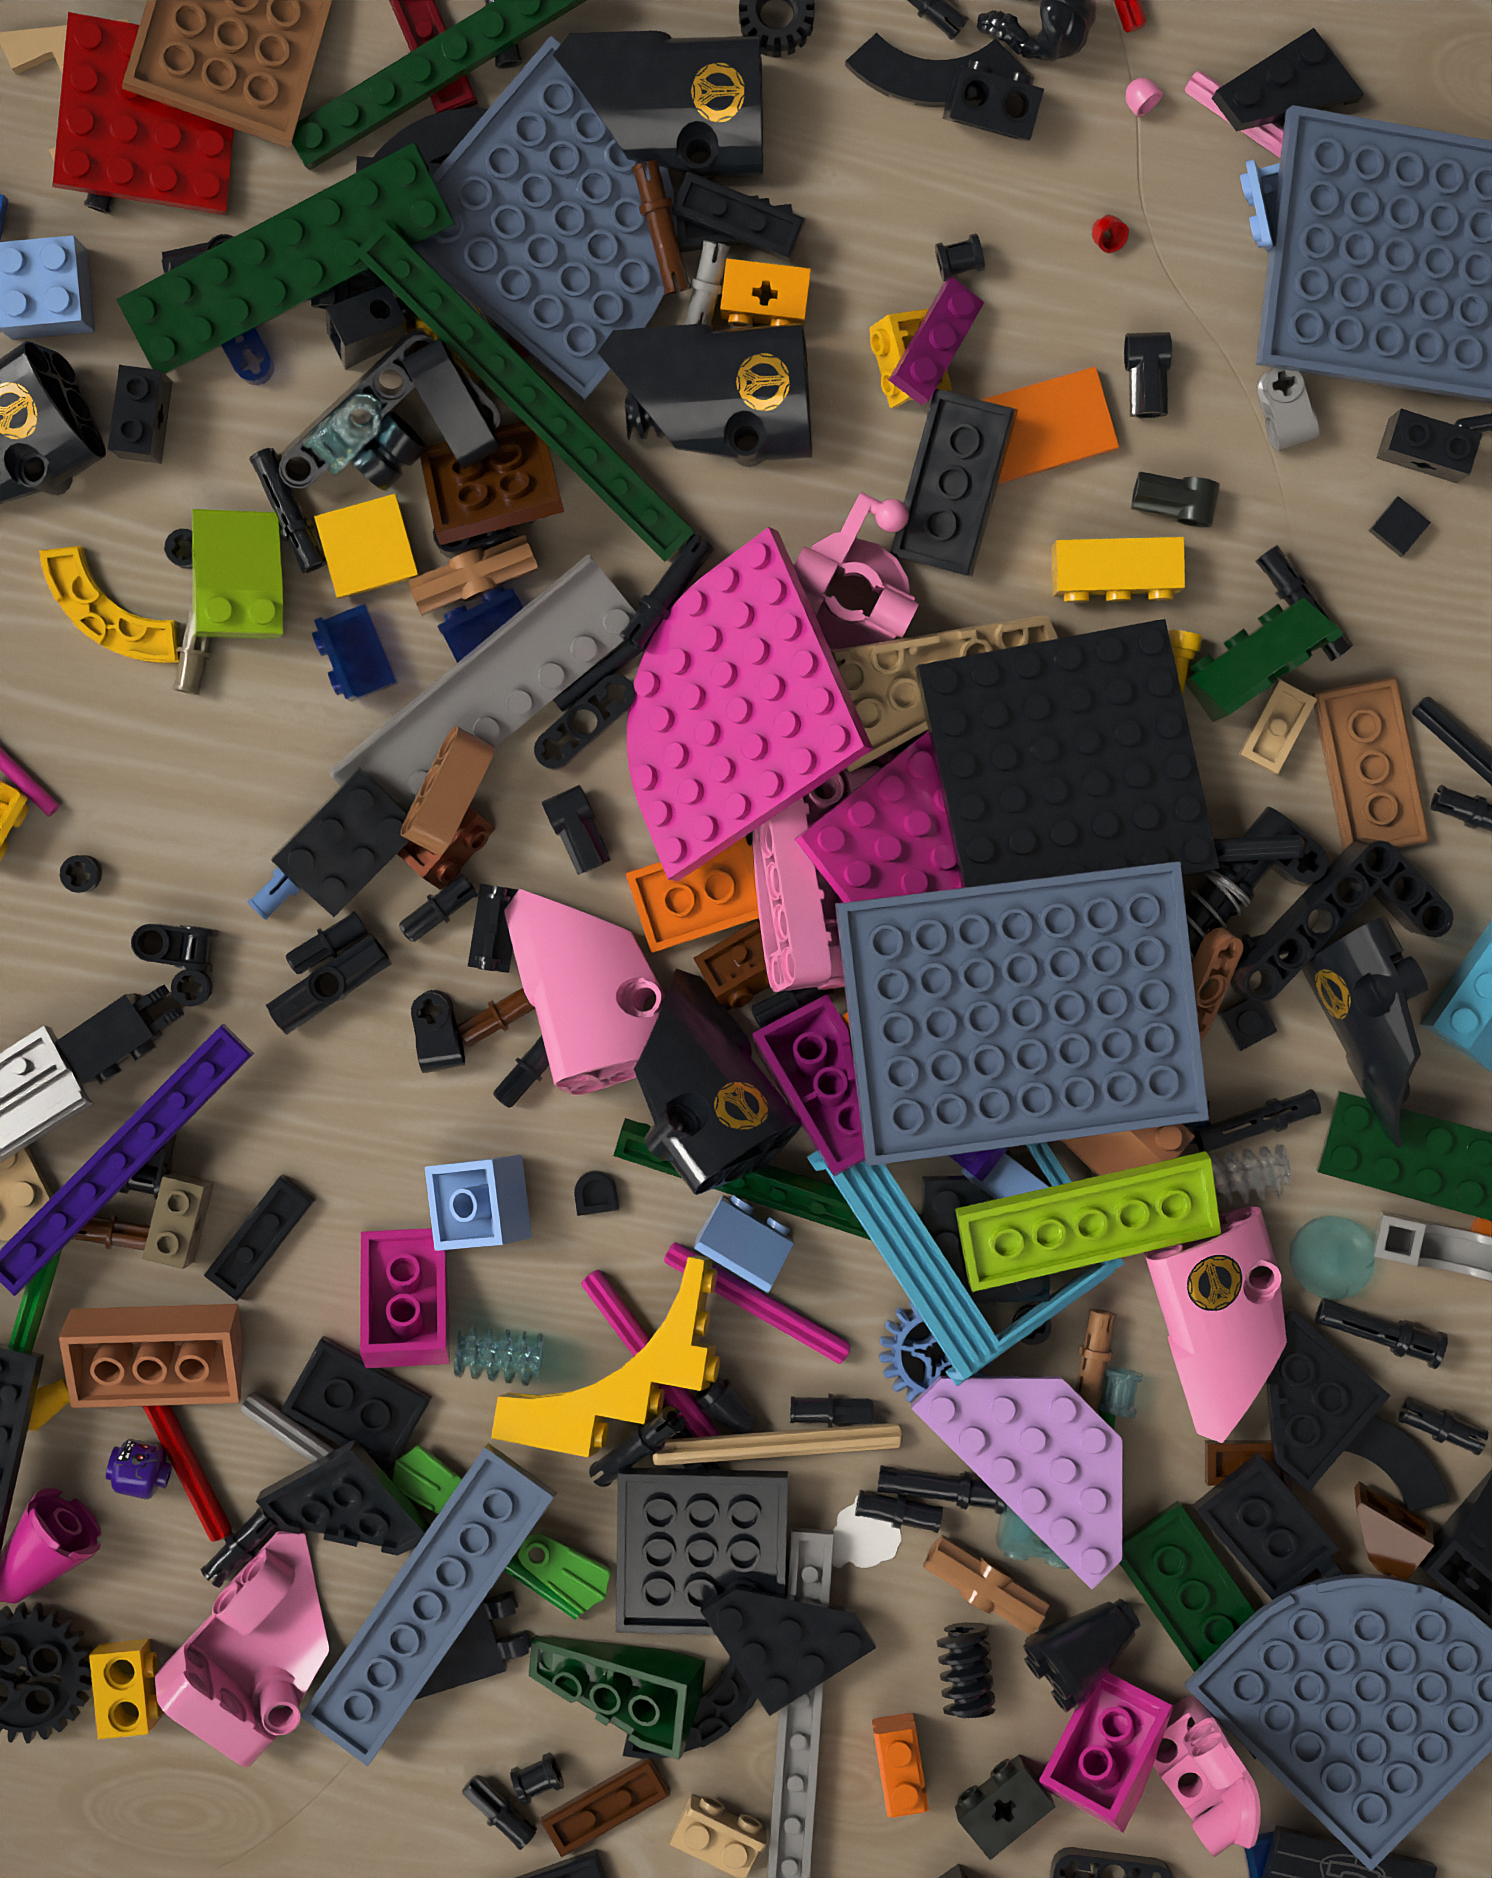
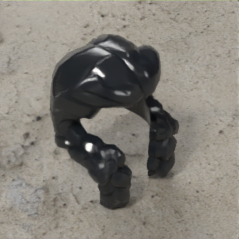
(1062, 32)

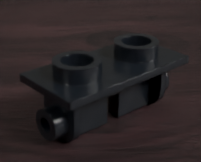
(491, 940)

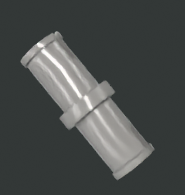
(707, 283)

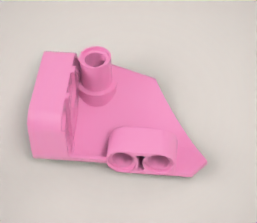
(586, 991)

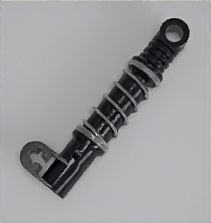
(1235, 881)

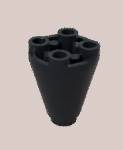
(1080, 1650)

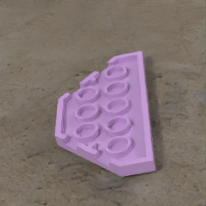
(1042, 1457)

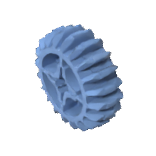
(917, 1348)

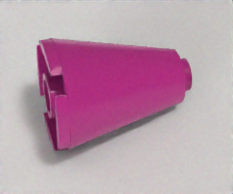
(46, 1544)

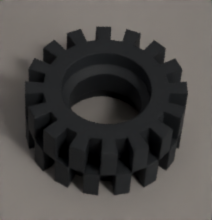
(777, 38)

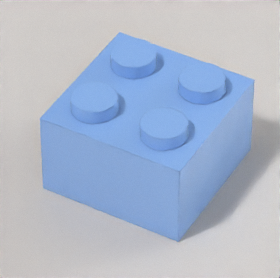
(45, 288)

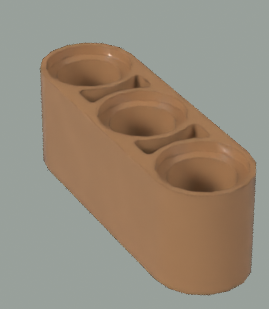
(447, 790)

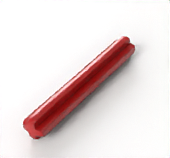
(189, 1471)

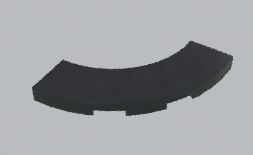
(920, 79)
(435, 134)
(1402, 1462)
(717, 1712)

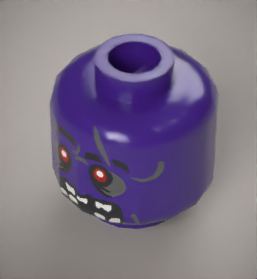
(138, 1469)

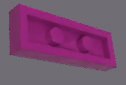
(936, 341)

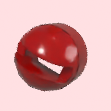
(1117, 229)

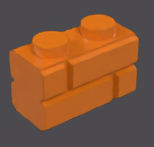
(900, 1765)

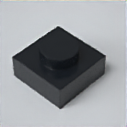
(1247, 1023)

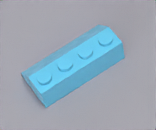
(1465, 1005)

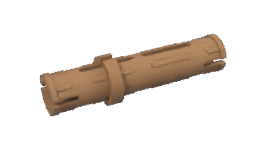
(1095, 1355)

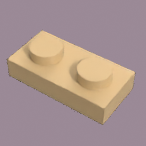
(1277, 727)

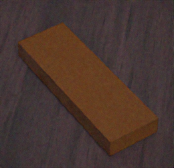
(605, 1806)

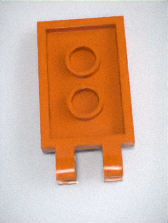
(1056, 424)
(699, 904)

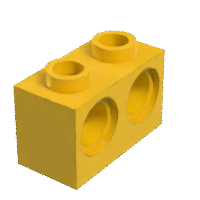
(114, 1687)

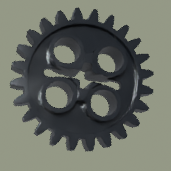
(29, 1635)

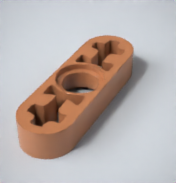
(1215, 961)

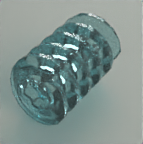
(498, 1355)

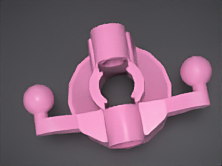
(851, 556)

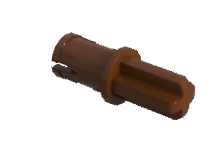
(495, 1017)
(114, 1233)

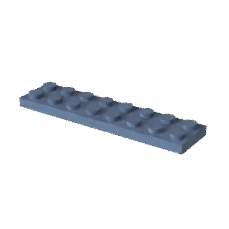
(428, 1604)

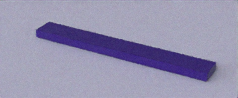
(121, 1157)

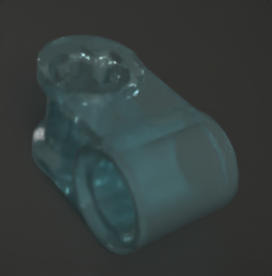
(339, 438)

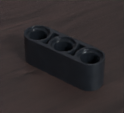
(452, 403)

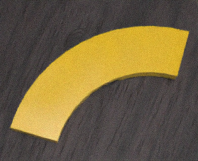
(100, 617)

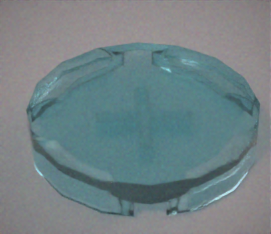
(1332, 1257)

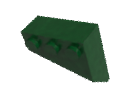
(1259, 657)

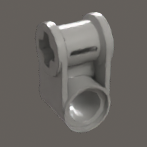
(1288, 413)

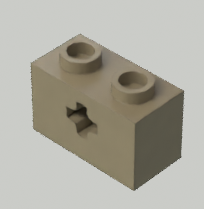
(178, 1220)

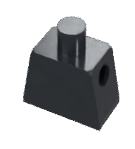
(357, 328)

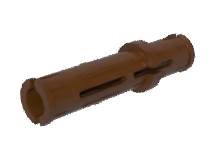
(661, 227)

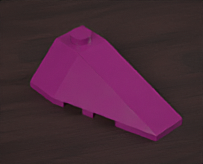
(815, 1073)

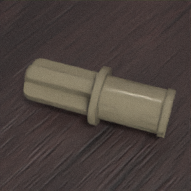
(191, 661)

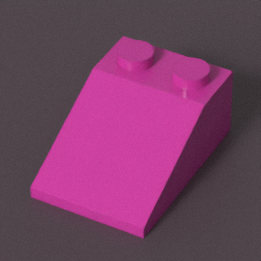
(403, 1299)
(1108, 1751)

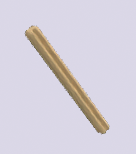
(779, 1444)

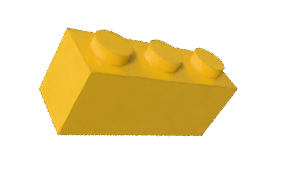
(1118, 568)

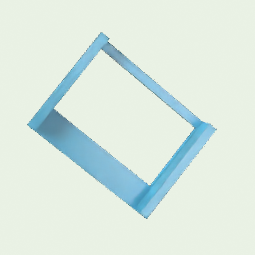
(928, 1275)

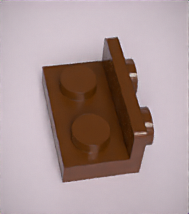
(736, 967)

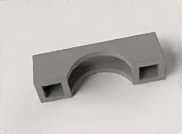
(1433, 1245)

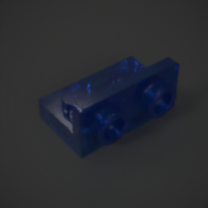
(469, 628)

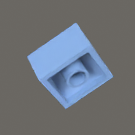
(478, 1202)
(745, 1242)

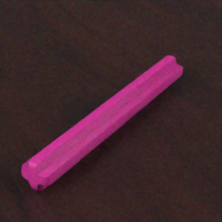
(767, 1308)
(635, 1340)

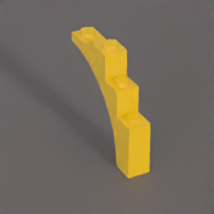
(673, 1356)

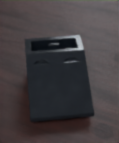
(1464, 1552)

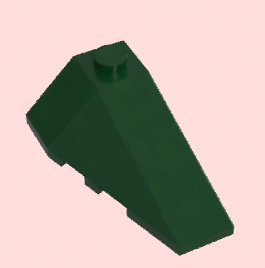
(636, 1688)

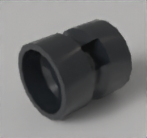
(388, 451)

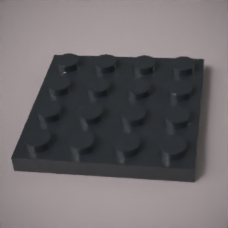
(693, 1538)

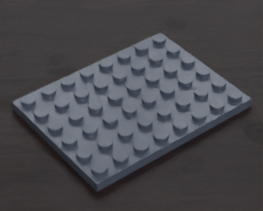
(1022, 1012)

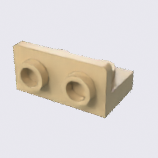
(718, 1836)

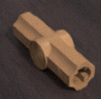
(473, 575)
(986, 1585)

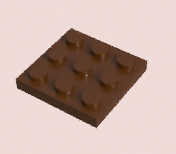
(495, 492)

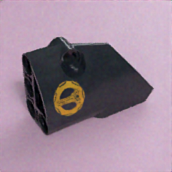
(674, 96)
(719, 386)
(43, 424)
(1370, 1013)
(706, 1092)

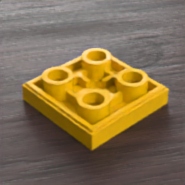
(366, 546)

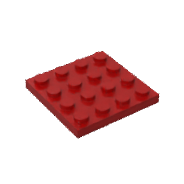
(126, 142)

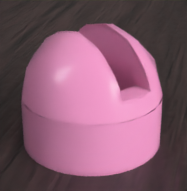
(1142, 96)

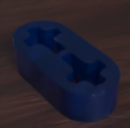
(237, 358)

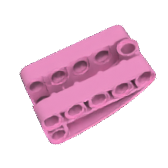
(795, 898)

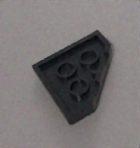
(939, 1200)
(1316, 1403)
(347, 1502)
(785, 1641)

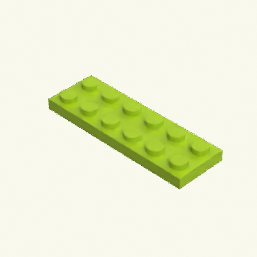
(1088, 1221)

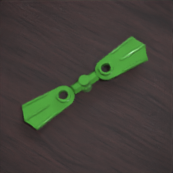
(564, 1570)

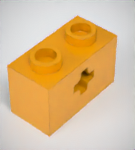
(744, 287)

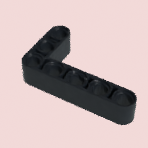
(387, 398)
(1335, 912)

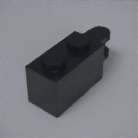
(115, 1035)

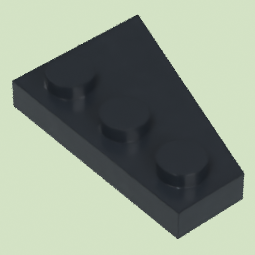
(1297, 75)

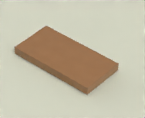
(1371, 764)

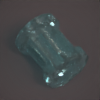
(1121, 1392)

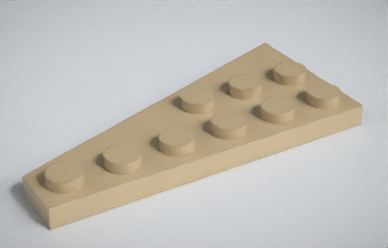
(885, 679)

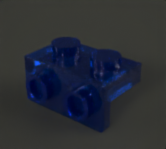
(354, 653)

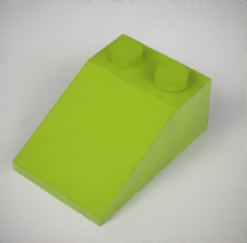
(236, 574)

